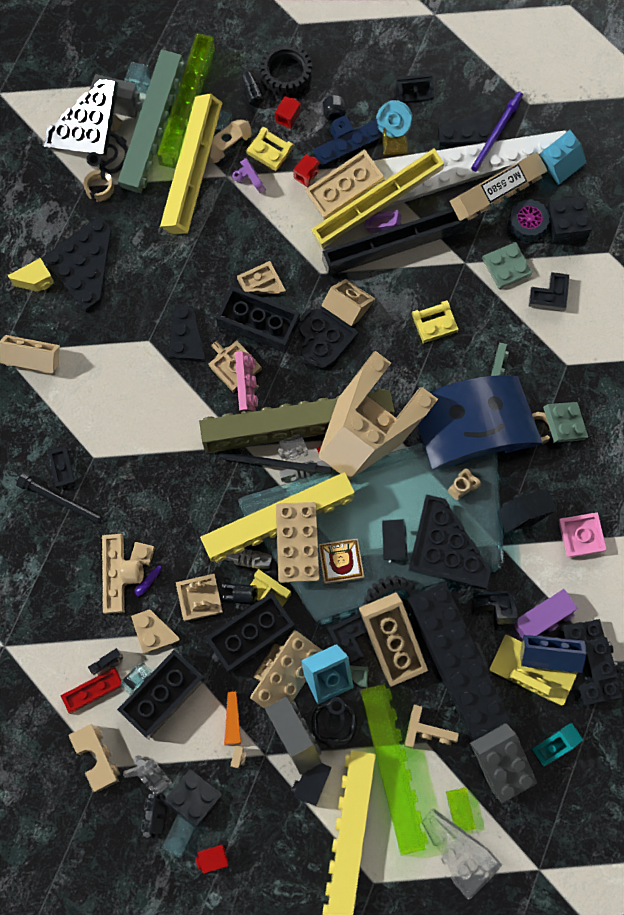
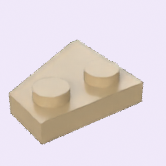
(261, 280)
(152, 632)

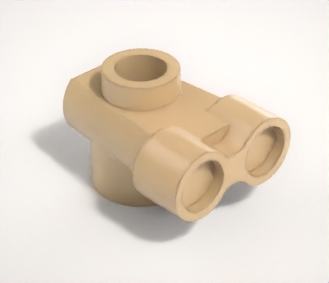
(464, 484)

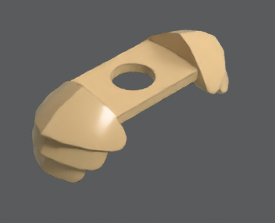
(237, 129)

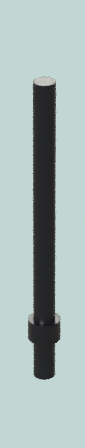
(311, 468)

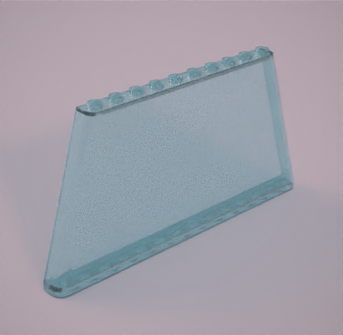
(390, 491)

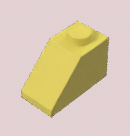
(32, 276)

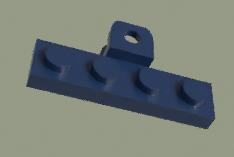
(346, 140)

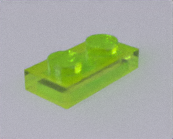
(460, 808)

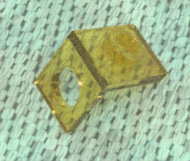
(394, 145)

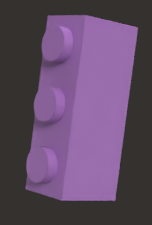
(546, 615)

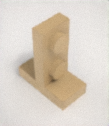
(426, 731)

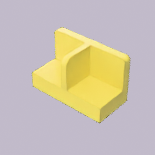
(267, 585)

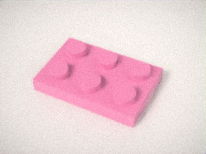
(246, 381)

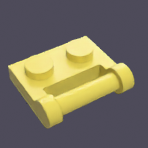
(266, 153)
(436, 327)

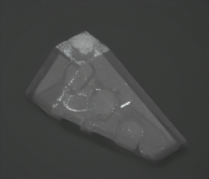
(467, 858)

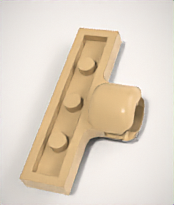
(117, 573)

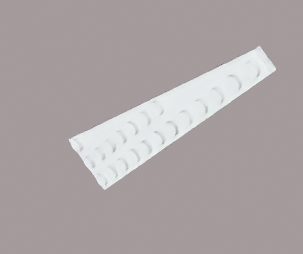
(460, 160)

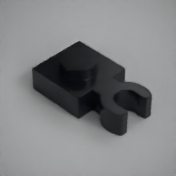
(109, 660)

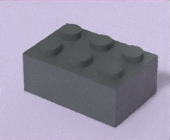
(294, 734)
(503, 763)

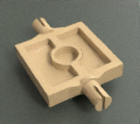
(225, 364)

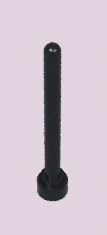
(25, 482)

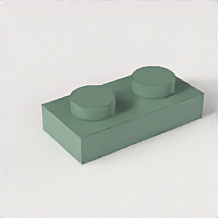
(501, 356)

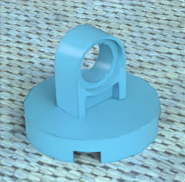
(395, 118)

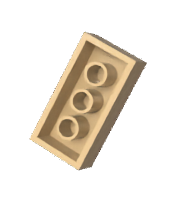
(393, 639)

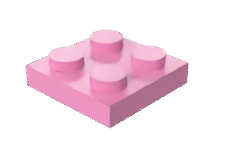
(582, 535)

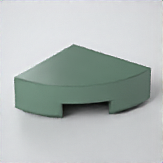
(359, 675)

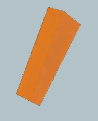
(232, 727)

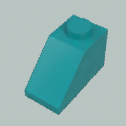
(557, 744)

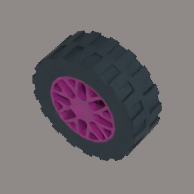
(528, 220)

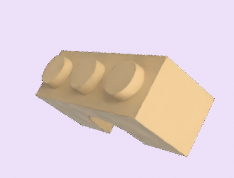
(104, 773)

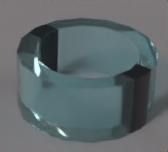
(135, 678)

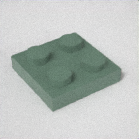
(507, 265)
(565, 422)

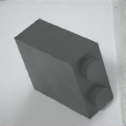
(127, 97)

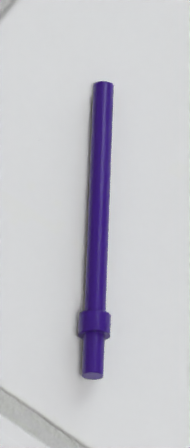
(510, 108)

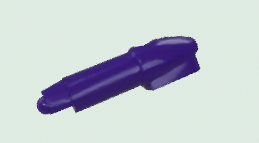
(145, 585)

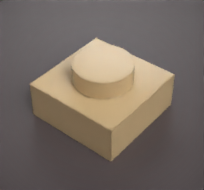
(142, 553)
(239, 757)

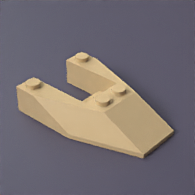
(362, 429)

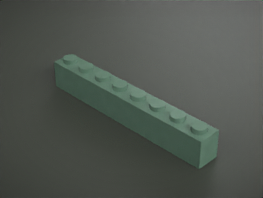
(151, 121)

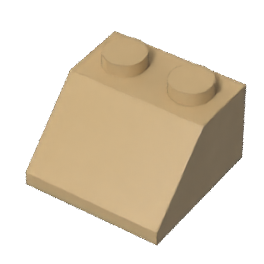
(347, 302)

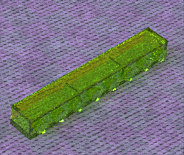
(189, 87)
(392, 768)

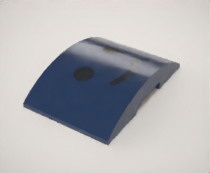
(477, 420)

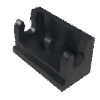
(415, 88)
(395, 540)

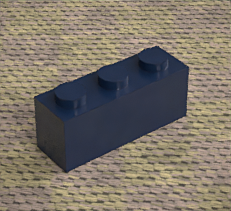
(552, 653)

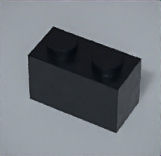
(311, 784)

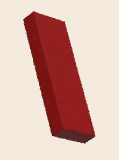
(92, 690)

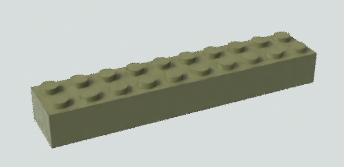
(275, 424)

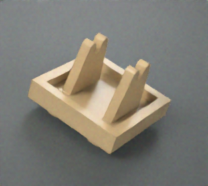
(199, 597)

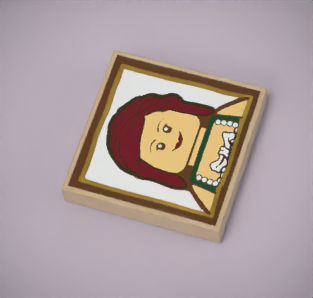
(341, 561)

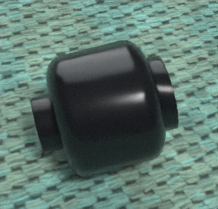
(333, 107)

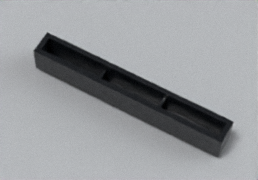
(392, 241)

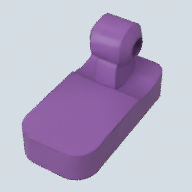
(248, 170)
(383, 221)

